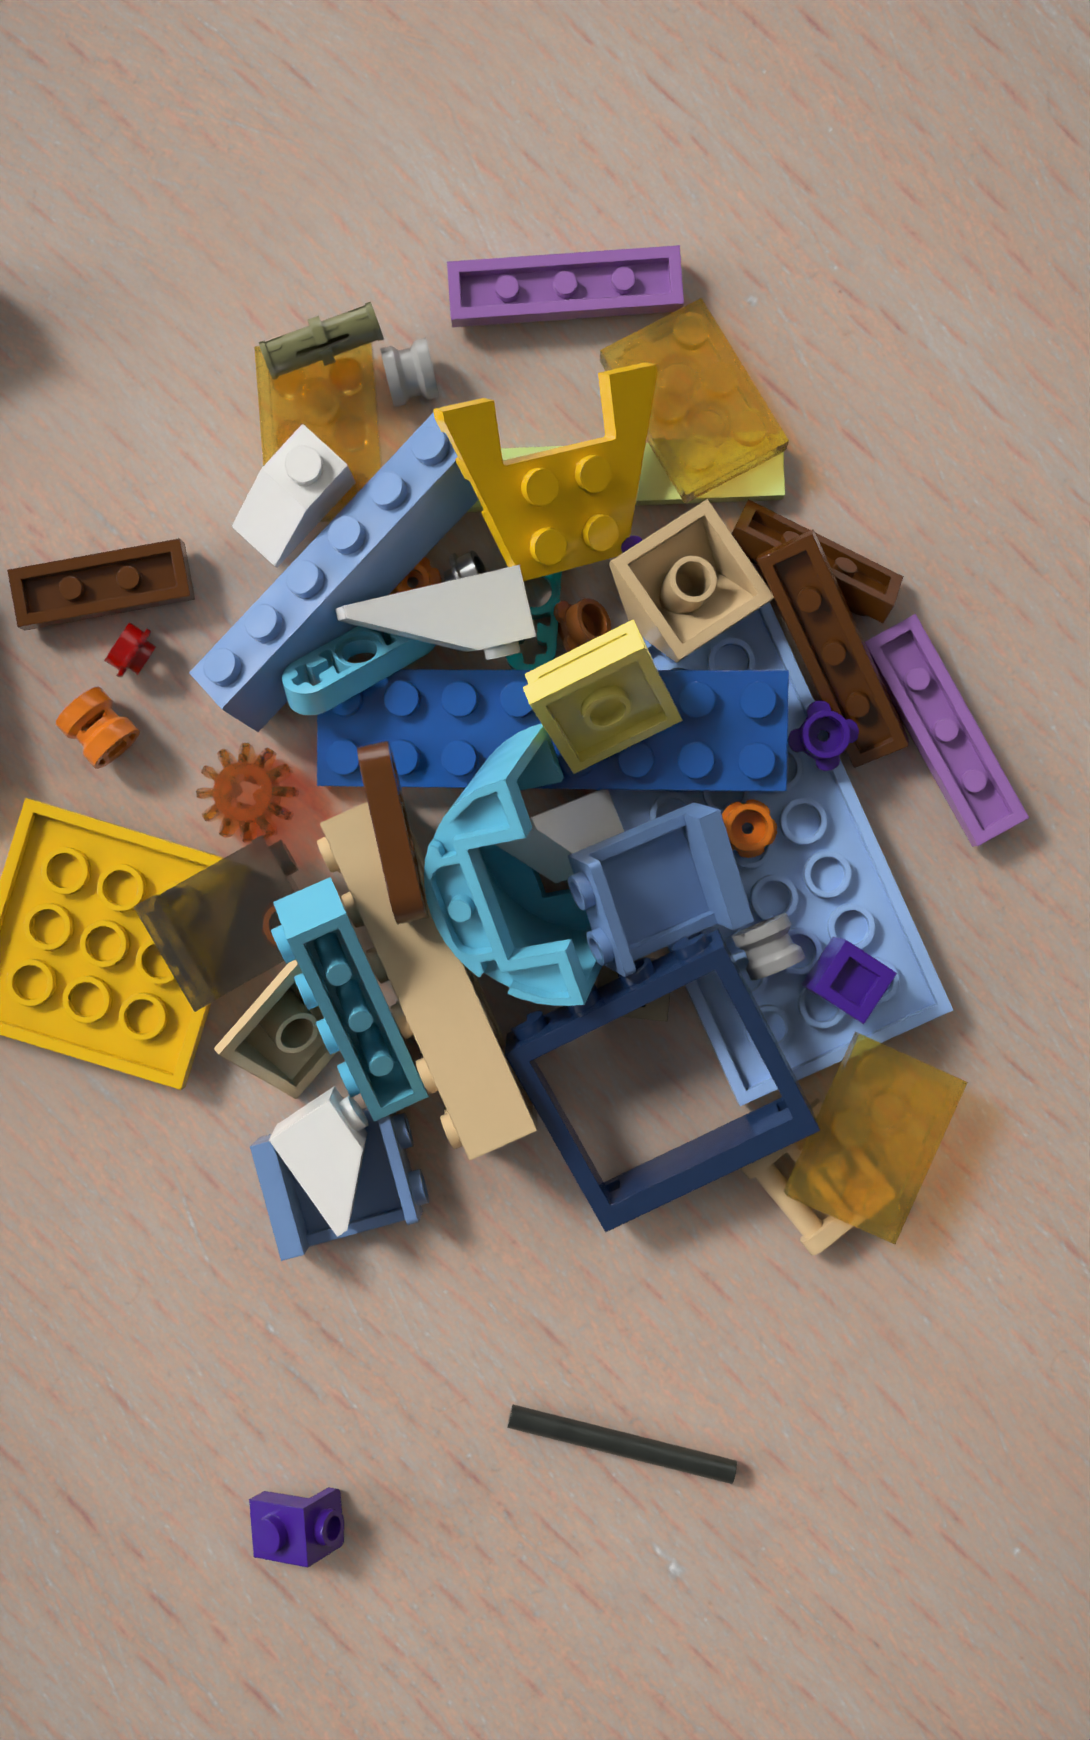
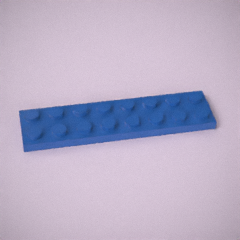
(454, 719)

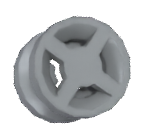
(409, 372)
(768, 947)

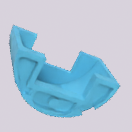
(495, 905)

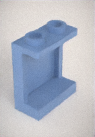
(658, 885)
(384, 1193)

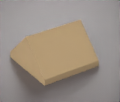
(688, 583)
(278, 1037)

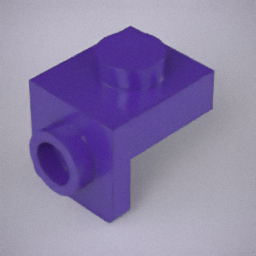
(296, 1527)

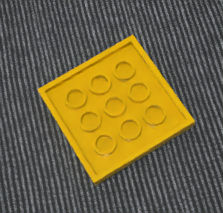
(77, 955)

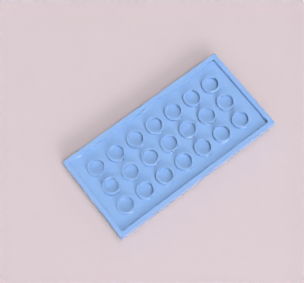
(818, 872)

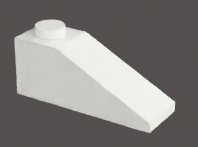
(460, 614)

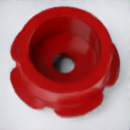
(130, 650)

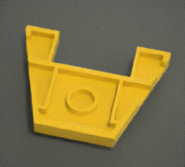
(566, 501)

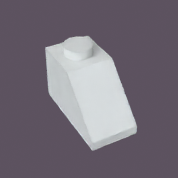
(292, 495)
(564, 832)
(325, 1153)

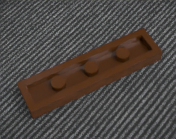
(832, 645)

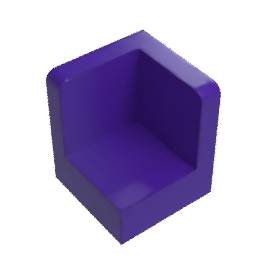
(849, 979)

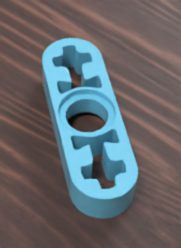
(316, 687)

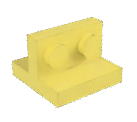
(601, 697)

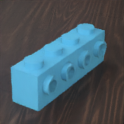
(353, 1006)

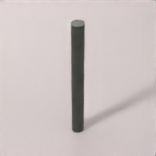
(622, 1444)

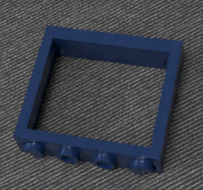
(700, 1159)

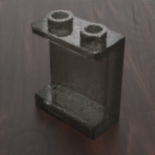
(221, 920)

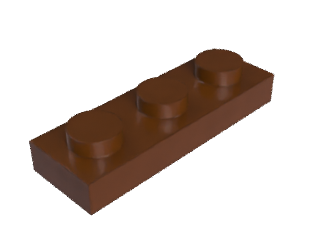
(864, 583)
(101, 584)

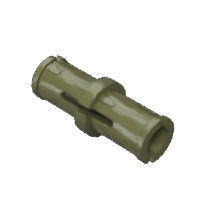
(321, 340)

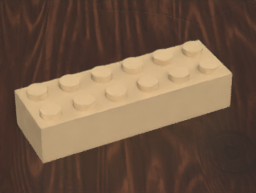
(435, 996)

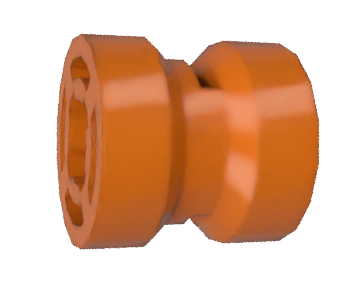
(97, 727)

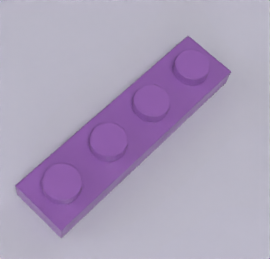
(565, 286)
(945, 732)

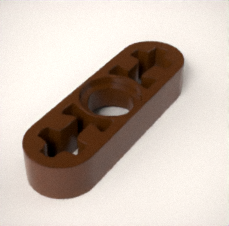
(392, 832)

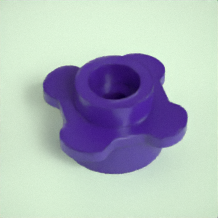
(839, 731)

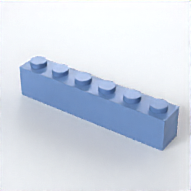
(351, 561)

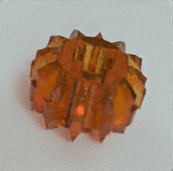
(228, 788)

